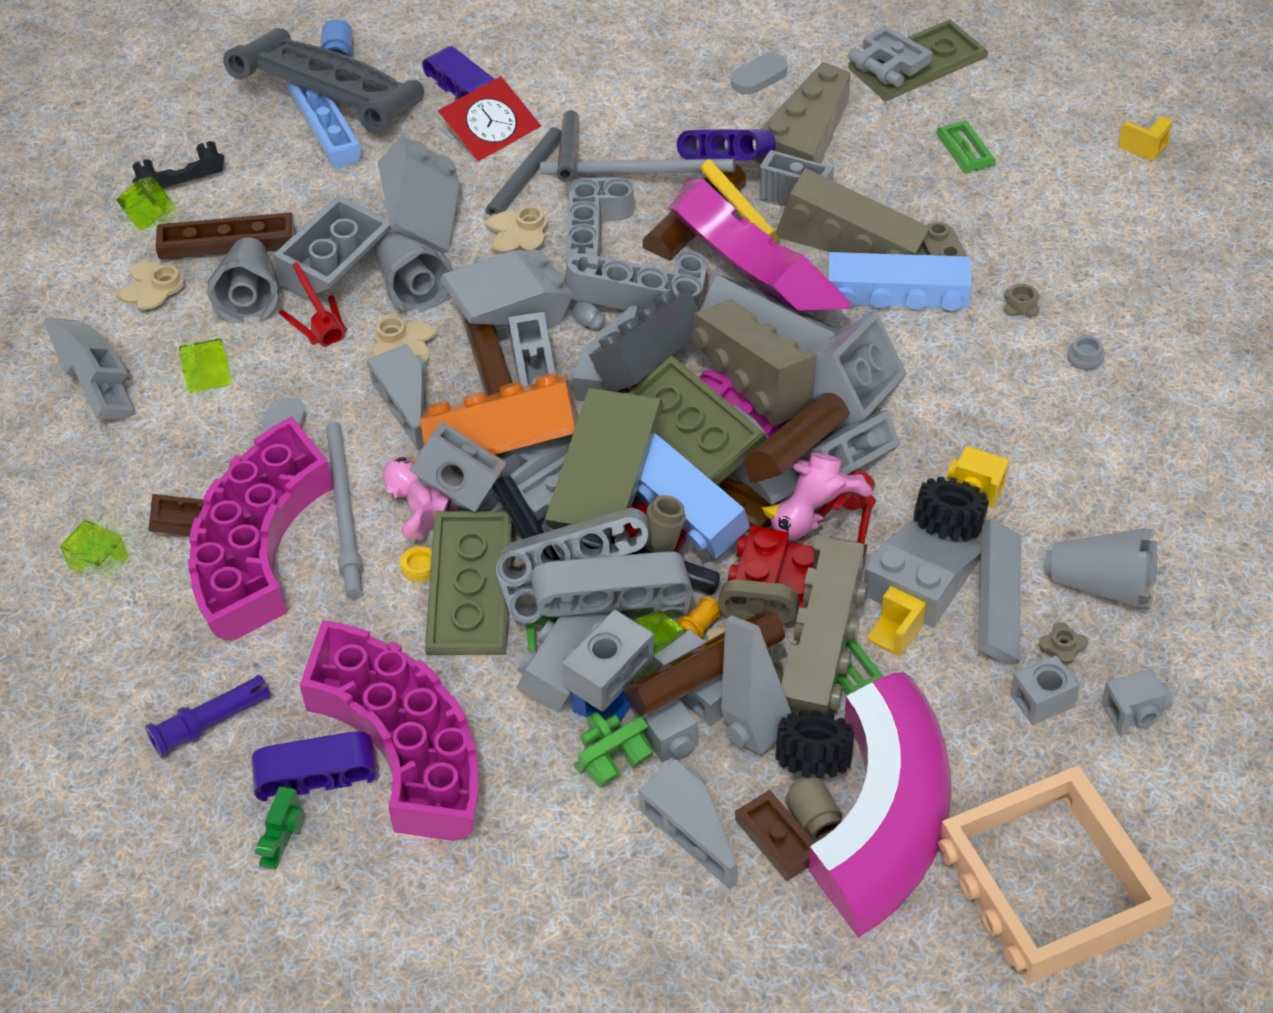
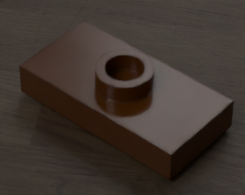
(173, 514)

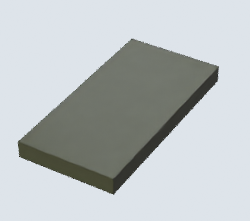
(950, 50)
(699, 421)
(604, 457)
(465, 595)

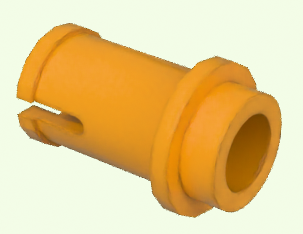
(701, 616)

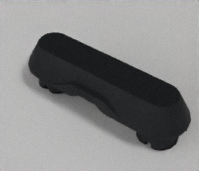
(209, 163)

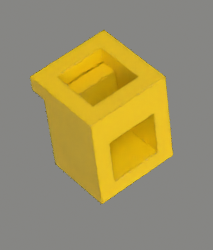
(981, 470)

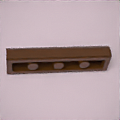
(220, 235)
(672, 235)
(488, 356)
(796, 437)
(693, 669)

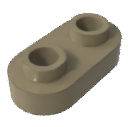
(942, 241)
(748, 598)

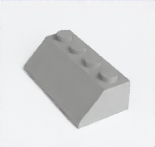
(791, 323)

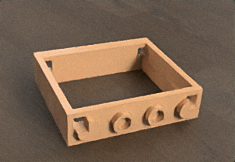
(1151, 899)

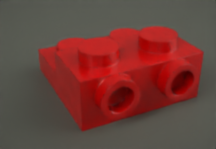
(772, 559)

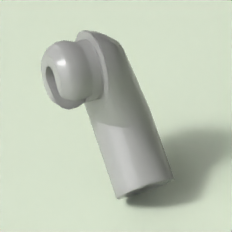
(587, 315)

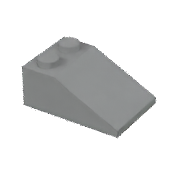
(419, 192)
(509, 287)
(858, 367)
(922, 567)

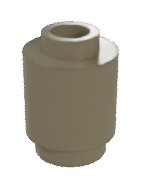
(666, 522)
(813, 807)

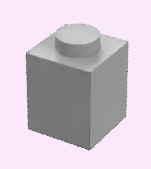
(671, 731)

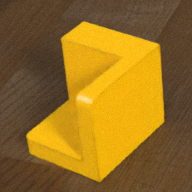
(1144, 141)
(899, 621)

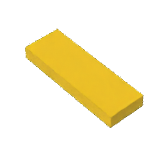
(735, 198)

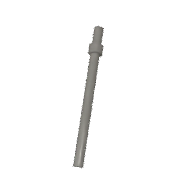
(638, 166)
(349, 561)

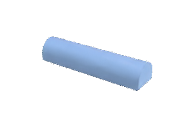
(327, 125)

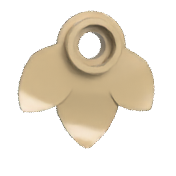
(518, 229)
(151, 284)
(393, 332)

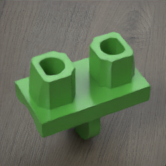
(628, 740)

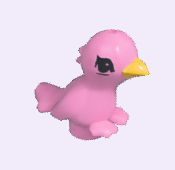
(816, 485)
(420, 497)

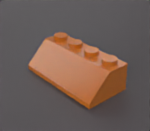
(509, 418)

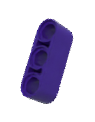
(455, 72)
(738, 144)
(314, 764)

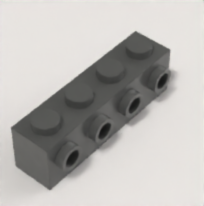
(645, 340)

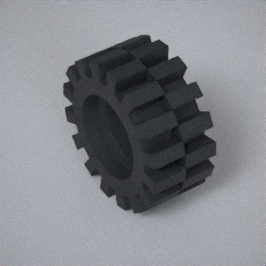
(951, 508)
(814, 744)

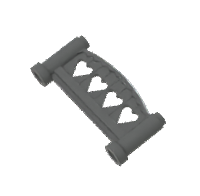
(375, 108)

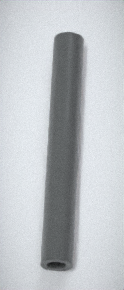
(568, 143)
(524, 172)

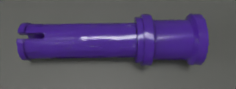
(191, 722)

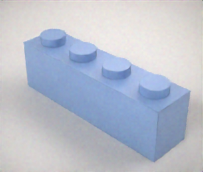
(902, 280)
(711, 514)

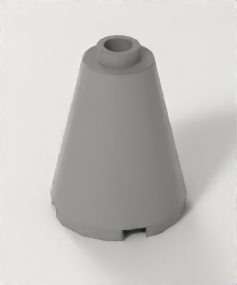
(412, 272)
(244, 283)
(1107, 565)

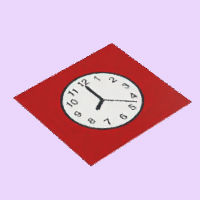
(489, 118)

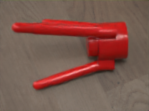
(325, 325)
(853, 502)

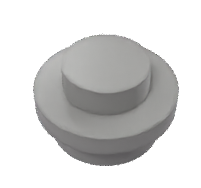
(1086, 352)

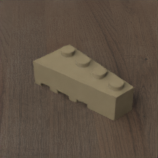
(811, 114)
(844, 221)
(756, 360)
(825, 626)

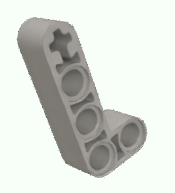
(589, 204)
(630, 284)
(569, 539)
(613, 583)

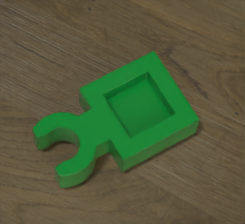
(282, 819)

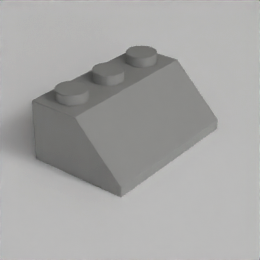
(329, 245)

